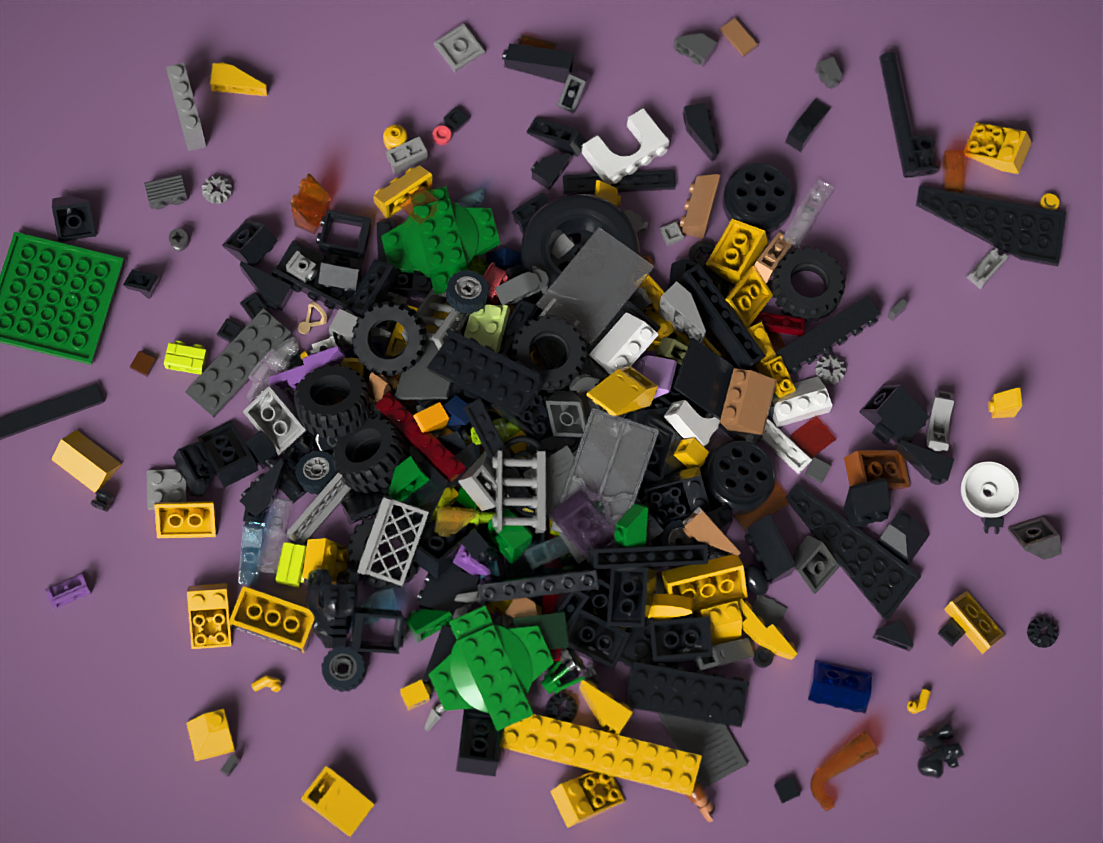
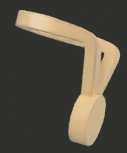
(304, 327)

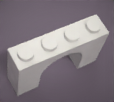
(614, 167)
(690, 424)

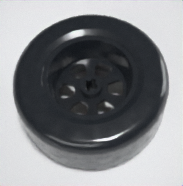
(571, 216)

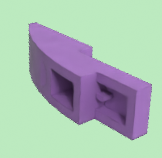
(292, 377)

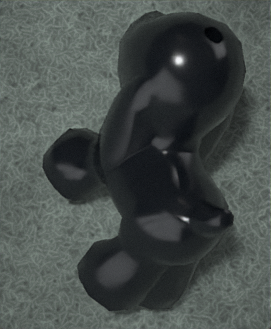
(932, 763)

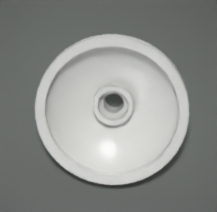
(991, 478)

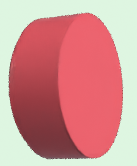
(442, 135)

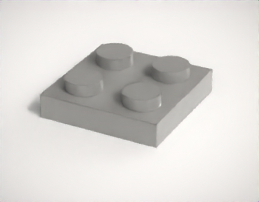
(165, 487)

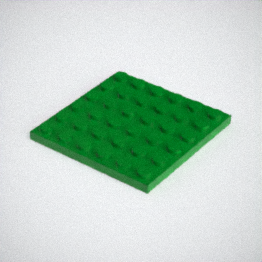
(56, 297)

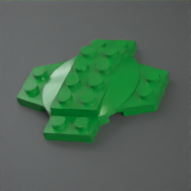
(442, 242)
(491, 668)

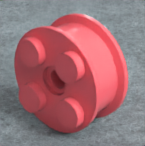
(494, 277)

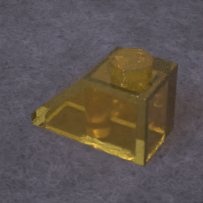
(452, 519)

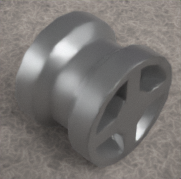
(180, 243)

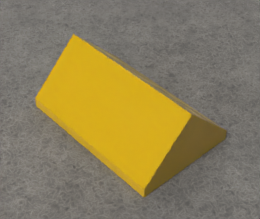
(749, 296)
(85, 460)
(185, 519)
(974, 621)

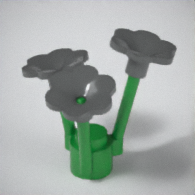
(551, 681)

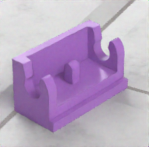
(68, 591)

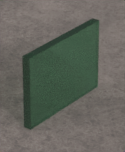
(551, 626)

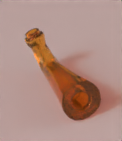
(850, 754)

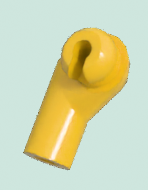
(268, 681)
(919, 704)

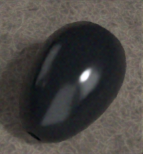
(756, 580)

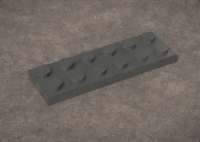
(234, 365)

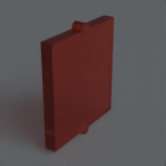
(813, 437)

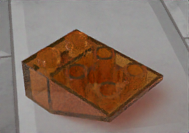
(309, 204)

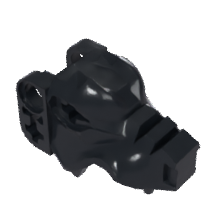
(332, 604)

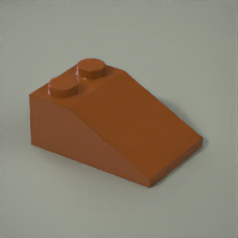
(877, 464)

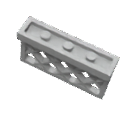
(318, 511)
(376, 534)

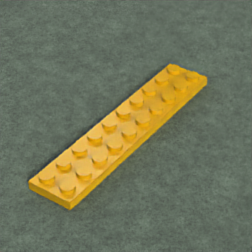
(603, 753)

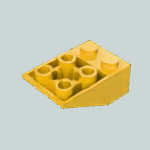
(998, 147)
(624, 391)
(209, 615)
(609, 714)
(586, 797)
(337, 801)

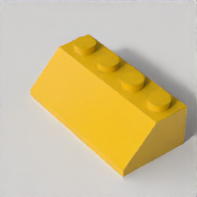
(709, 583)

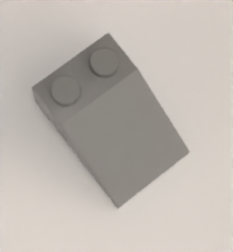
(276, 418)

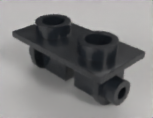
(290, 486)

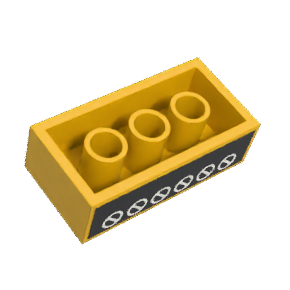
(272, 619)

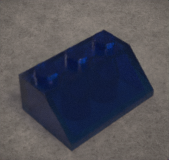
(840, 686)

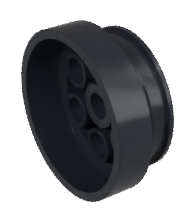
(736, 206)
(737, 498)

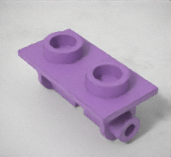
(469, 564)

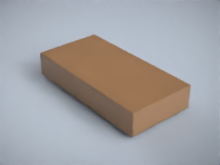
(738, 37)

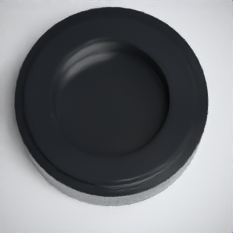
(763, 657)

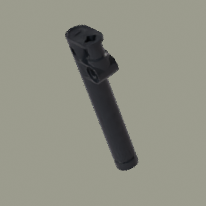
(913, 157)

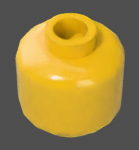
(394, 136)

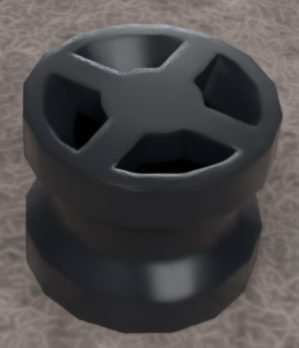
(102, 500)

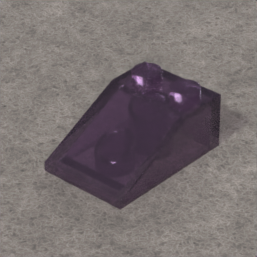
(583, 523)

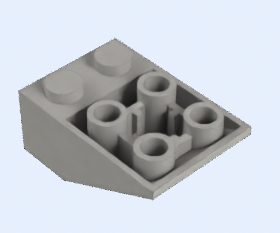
(680, 309)
(342, 328)
(481, 483)

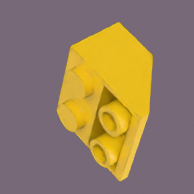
(325, 555)

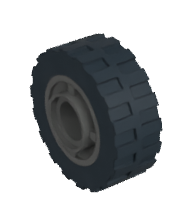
(349, 679)

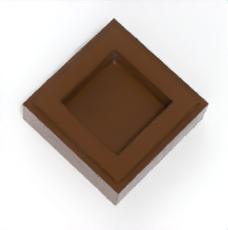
(143, 363)

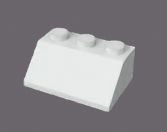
(623, 343)
(806, 402)

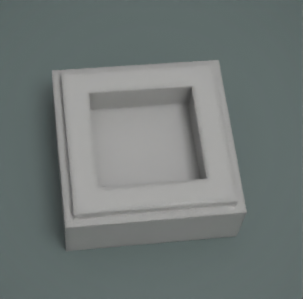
(671, 233)

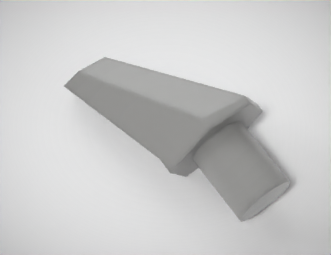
(470, 597)
(433, 717)

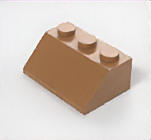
(699, 205)
(748, 402)

